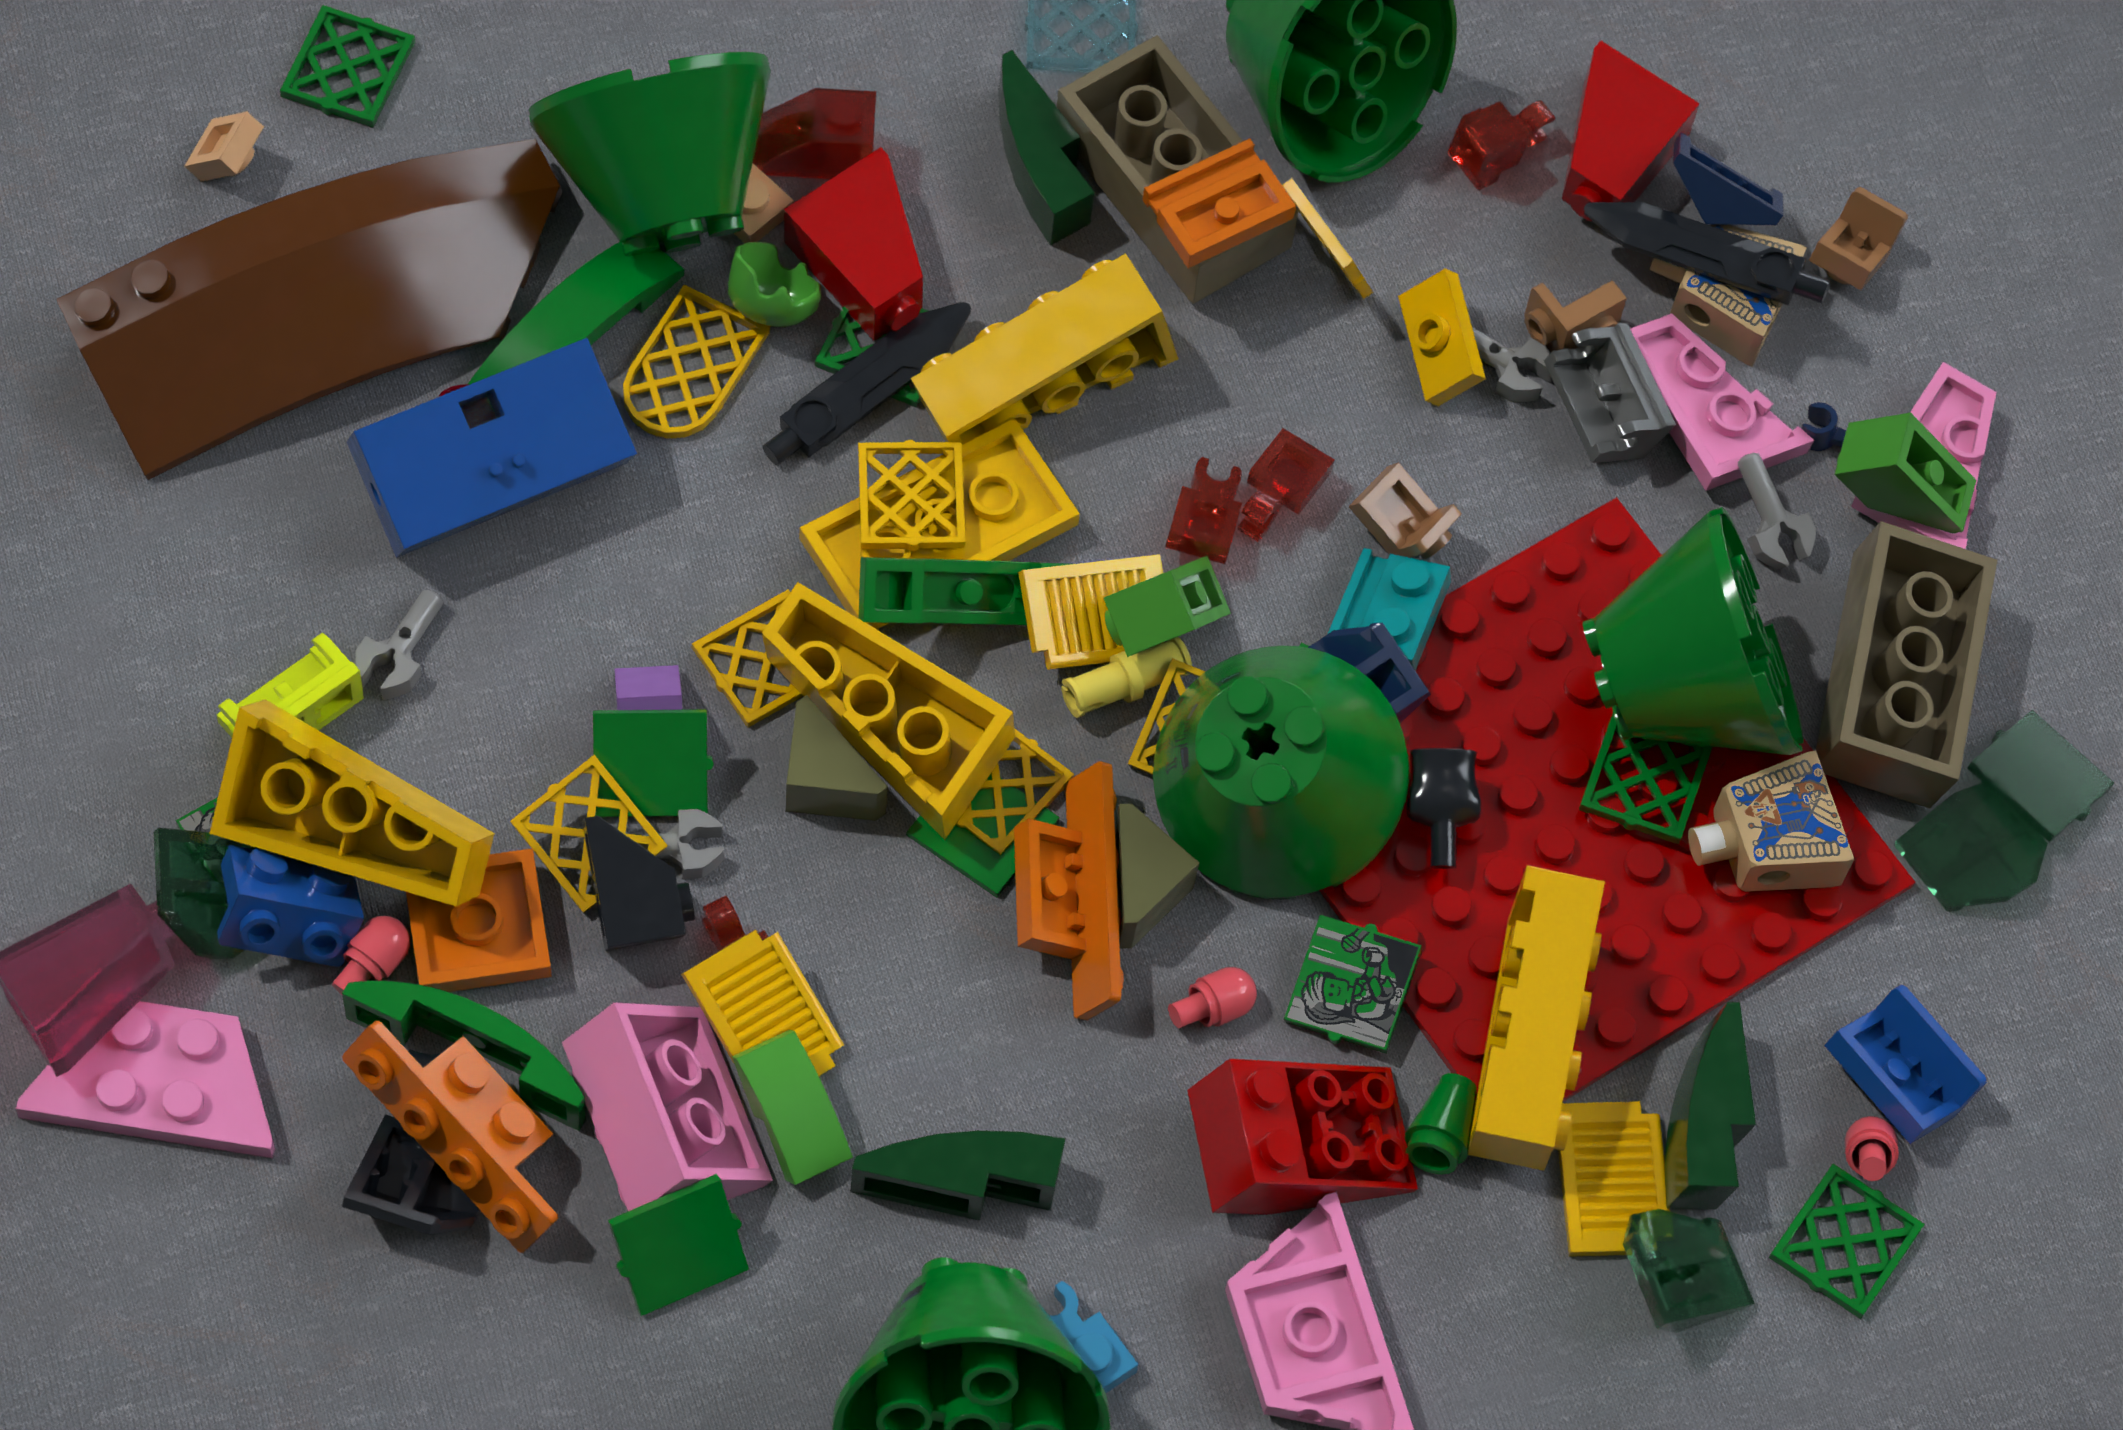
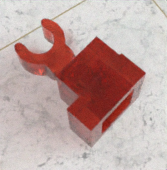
(1495, 140)

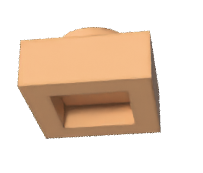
(225, 147)
(762, 206)

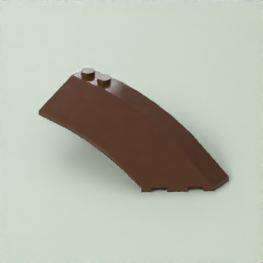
(311, 295)

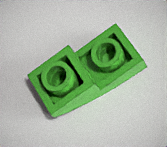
(793, 1105)

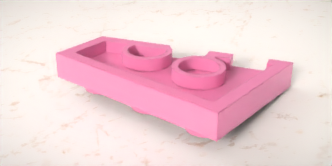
(1712, 410)
(1959, 417)

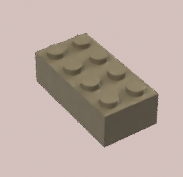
(1143, 123)
(1905, 665)

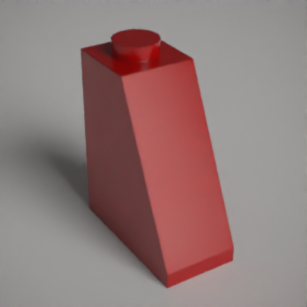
(1622, 130)
(860, 244)

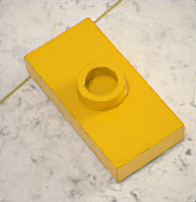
(1441, 337)

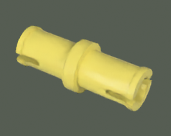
(1122, 677)

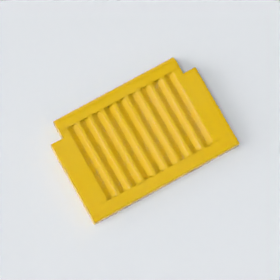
(1068, 607)
(759, 992)
(1609, 1173)

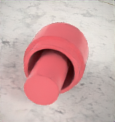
(374, 951)
(1216, 999)
(1871, 1147)

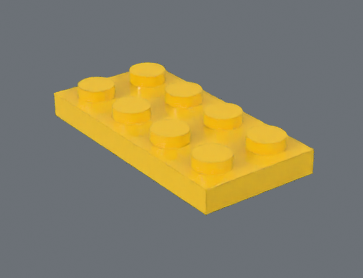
(1008, 510)

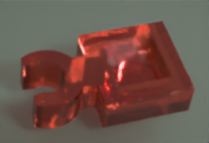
(1206, 515)

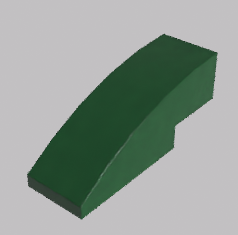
(1042, 154)
(1709, 1116)
(961, 1169)

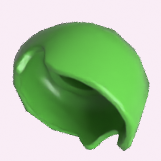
(767, 290)

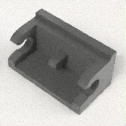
(1610, 394)

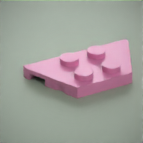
(162, 1079)
(1316, 1330)

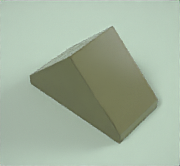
(828, 773)
(1151, 874)

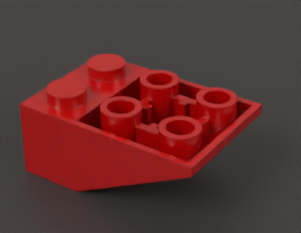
(1297, 1131)

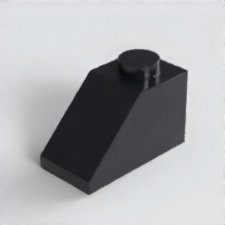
(633, 889)

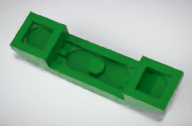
(585, 306)
(942, 590)
(403, 1006)

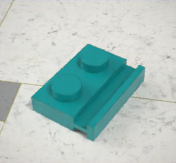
(1399, 594)

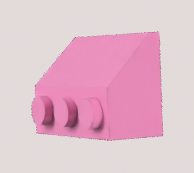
(663, 1102)

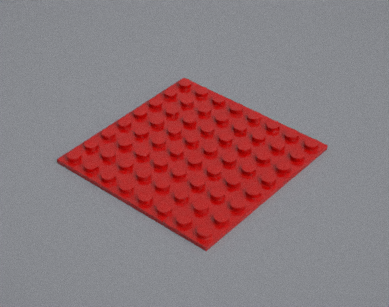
(1522, 692)

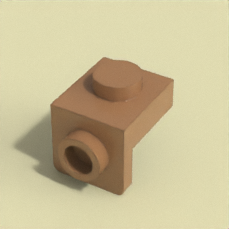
(1859, 239)
(1555, 324)
(1403, 515)

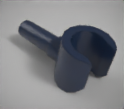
(1824, 416)

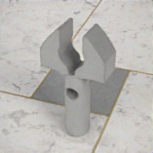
(1509, 362)
(1774, 517)
(399, 647)
(690, 825)

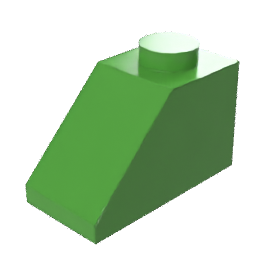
(1905, 472)
(1165, 606)

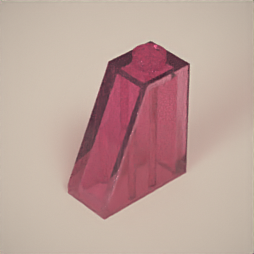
(85, 974)

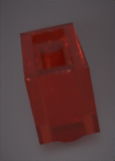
(816, 133)

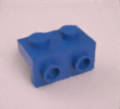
(288, 907)
(1907, 1064)

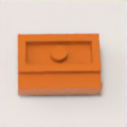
(1219, 203)

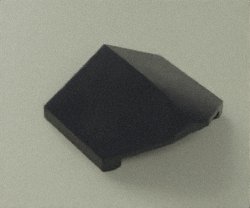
(407, 1186)

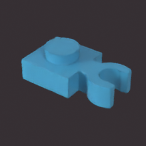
(1094, 1341)

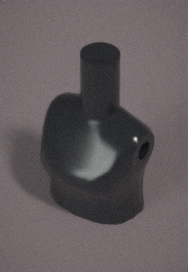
(1443, 797)

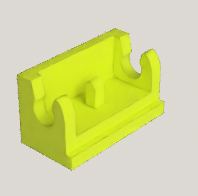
(311, 689)

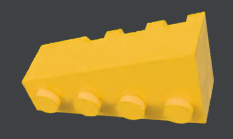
(1048, 354)
(893, 706)
(335, 809)
(1536, 1018)

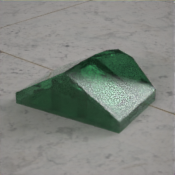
(1973, 850)
(192, 888)
(1684, 1269)

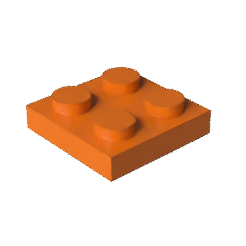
(488, 938)

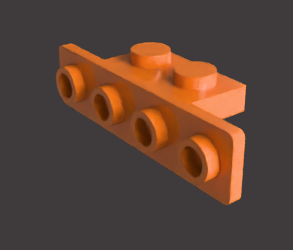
(1071, 890)
(465, 1123)

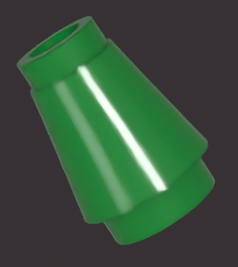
(1443, 1126)

